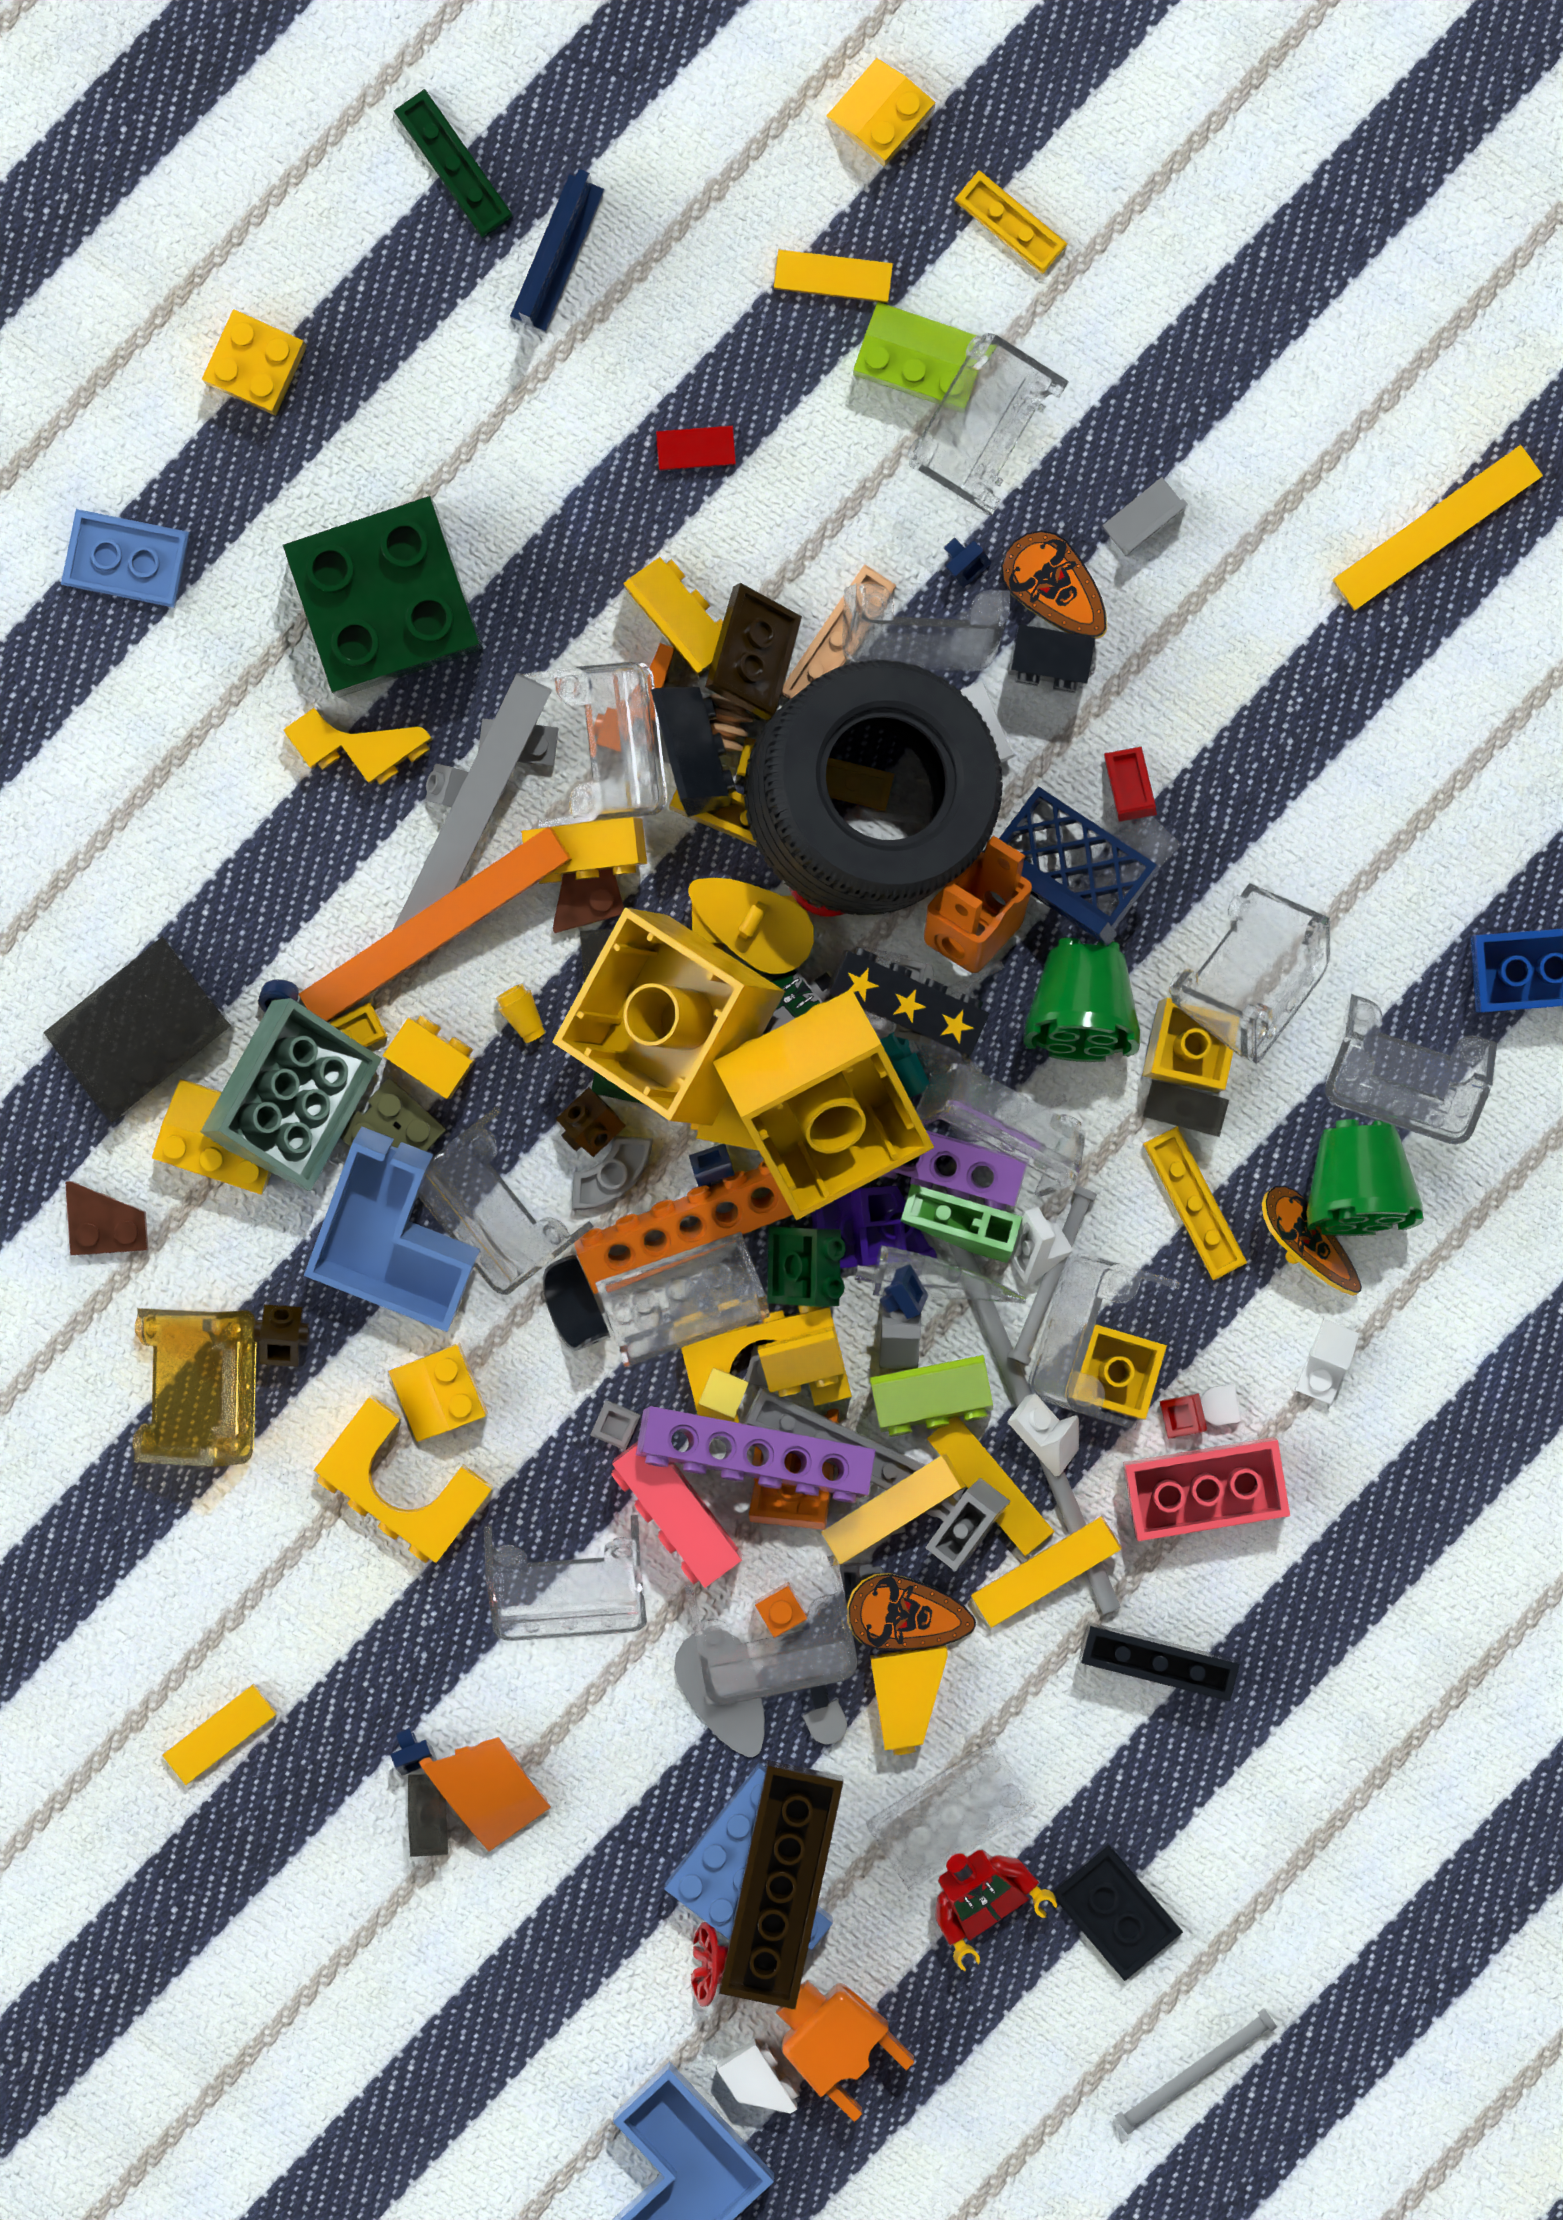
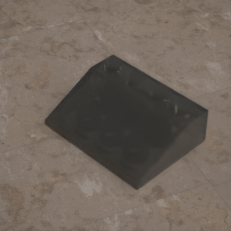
(138, 1030)

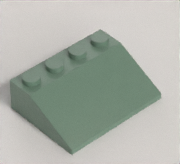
(291, 1093)

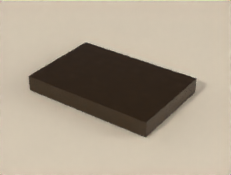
(753, 651)

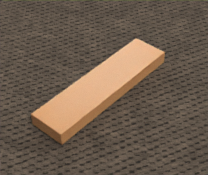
(826, 649)

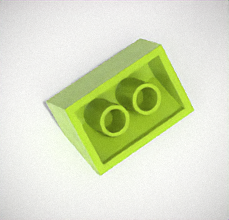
(911, 353)
(932, 1395)

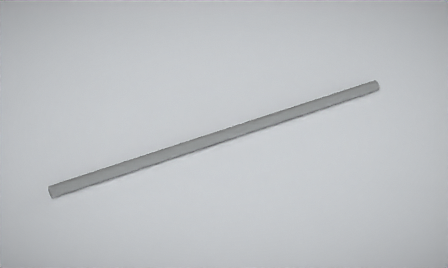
(1019, 1390)

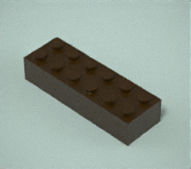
(781, 1884)

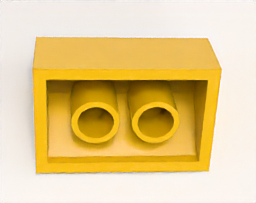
(676, 612)
(186, 1147)

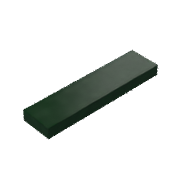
(453, 163)

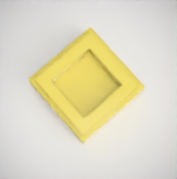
(723, 1392)

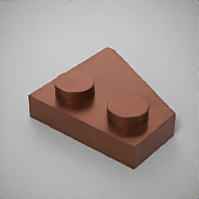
(587, 900)
(103, 1223)

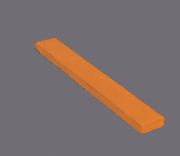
(436, 925)

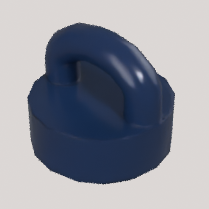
(276, 990)

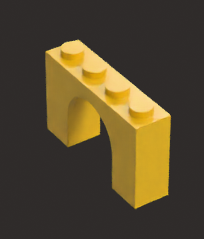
(723, 1348)
(349, 1470)

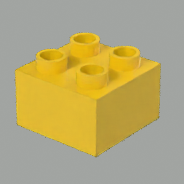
(663, 1012)
(823, 1104)

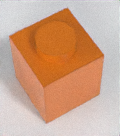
(781, 1609)

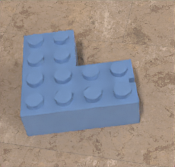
(375, 1249)
(714, 1868)
(700, 2157)

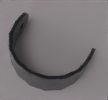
(573, 1304)

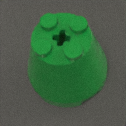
(1083, 1004)
(1362, 1182)

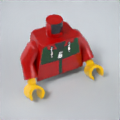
(979, 1894)

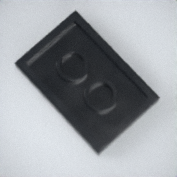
(1116, 1912)

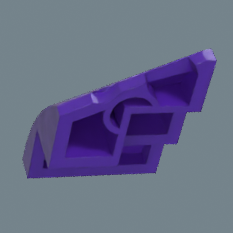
(870, 1220)

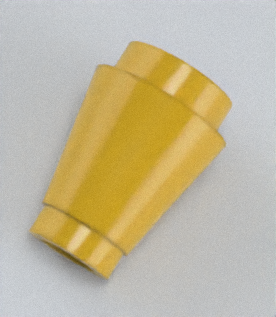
(521, 1012)

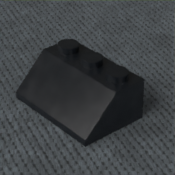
(693, 748)

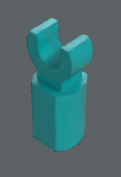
(905, 1064)

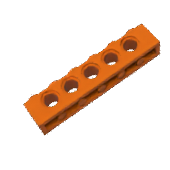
(666, 1216)

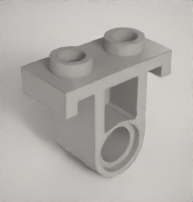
(899, 1340)

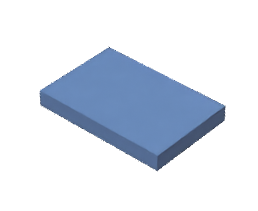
(125, 558)

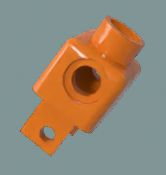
(965, 917)
(833, 2040)

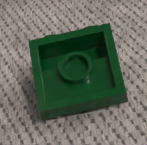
(805, 1266)

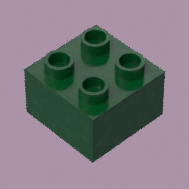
(383, 597)

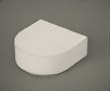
(1221, 1405)

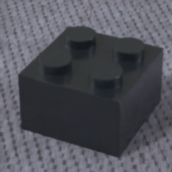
(1051, 658)

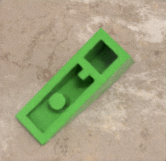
(962, 1222)

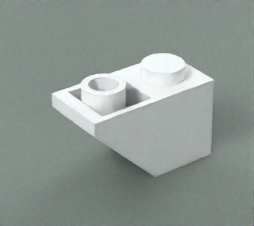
(754, 2079)

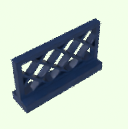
(558, 251)
(1060, 897)

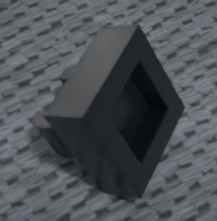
(854, 1573)

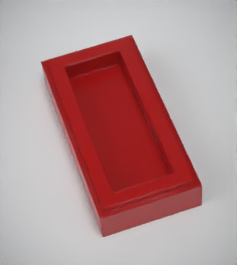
(695, 448)
(1130, 784)

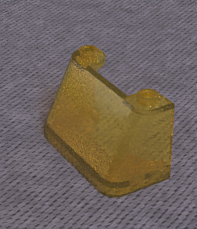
(199, 1387)

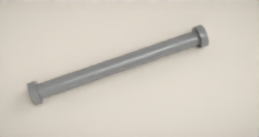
(1050, 1279)
(1196, 2071)

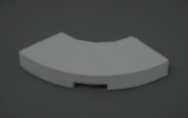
(613, 1175)

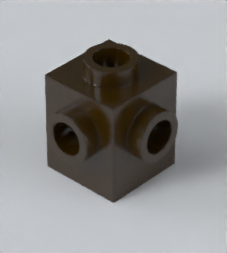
(589, 1123)
(281, 1327)

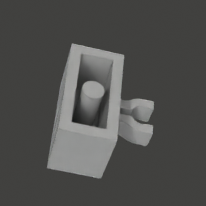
(965, 1523)

